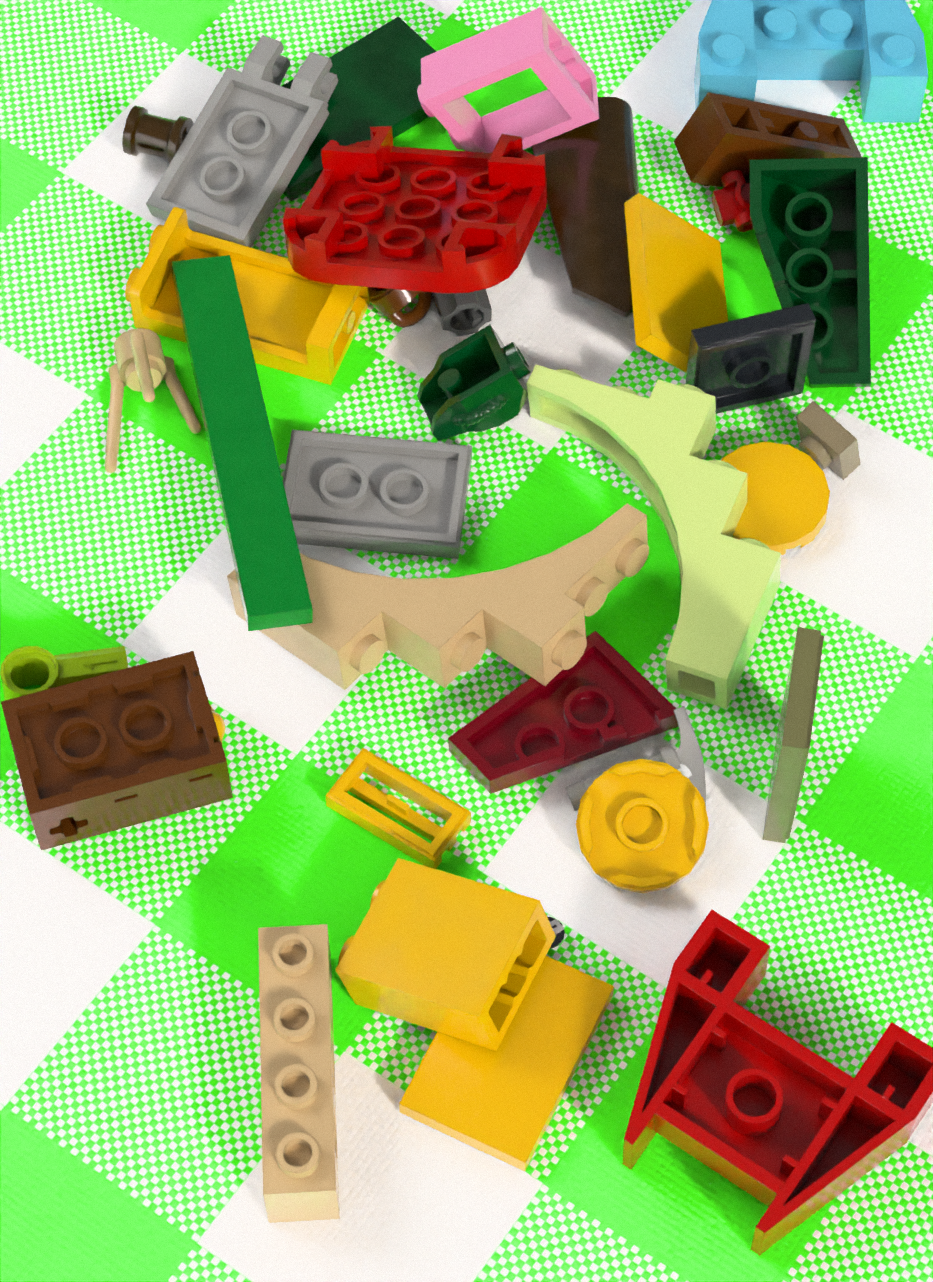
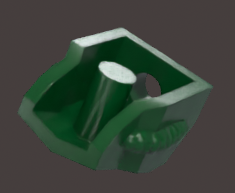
(474, 385)

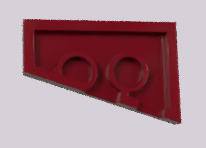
(571, 719)

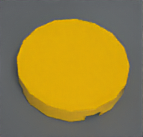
(784, 495)
(642, 826)

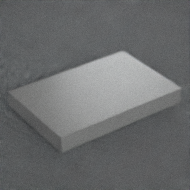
(377, 493)

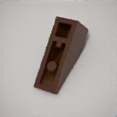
(733, 130)

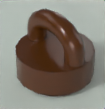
(391, 301)

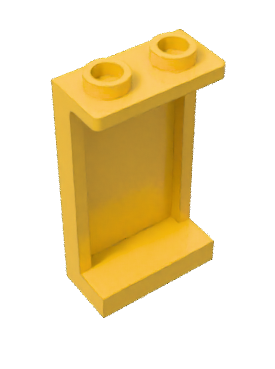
(289, 319)

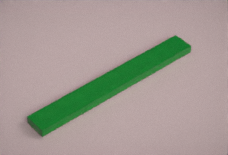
(241, 446)

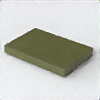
(793, 734)

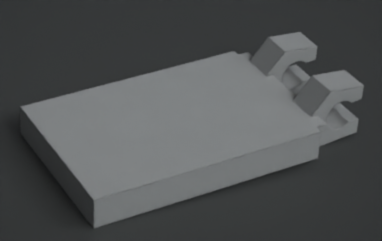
(246, 145)

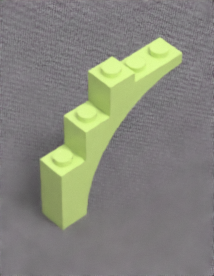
(662, 450)

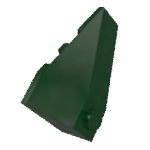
(816, 249)

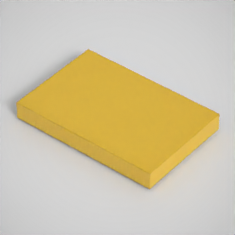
(672, 279)
(510, 1094)

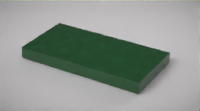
(373, 89)

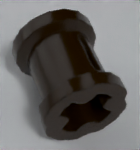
(153, 134)

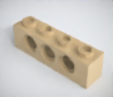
(297, 1074)

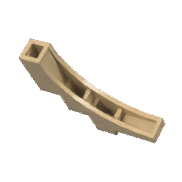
(444, 625)

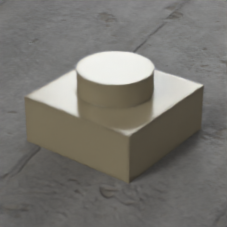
(827, 441)

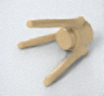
(142, 369)

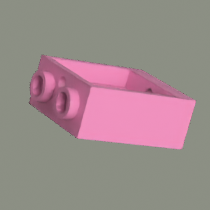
(499, 53)

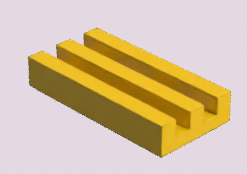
(426, 853)

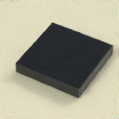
(752, 357)

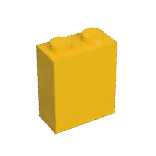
(446, 953)

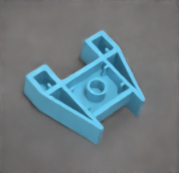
(816, 41)

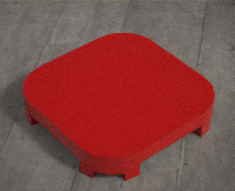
(417, 215)

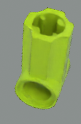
(39, 667)

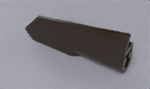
(588, 182)

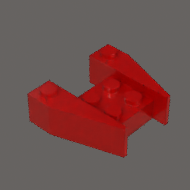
(761, 1101)

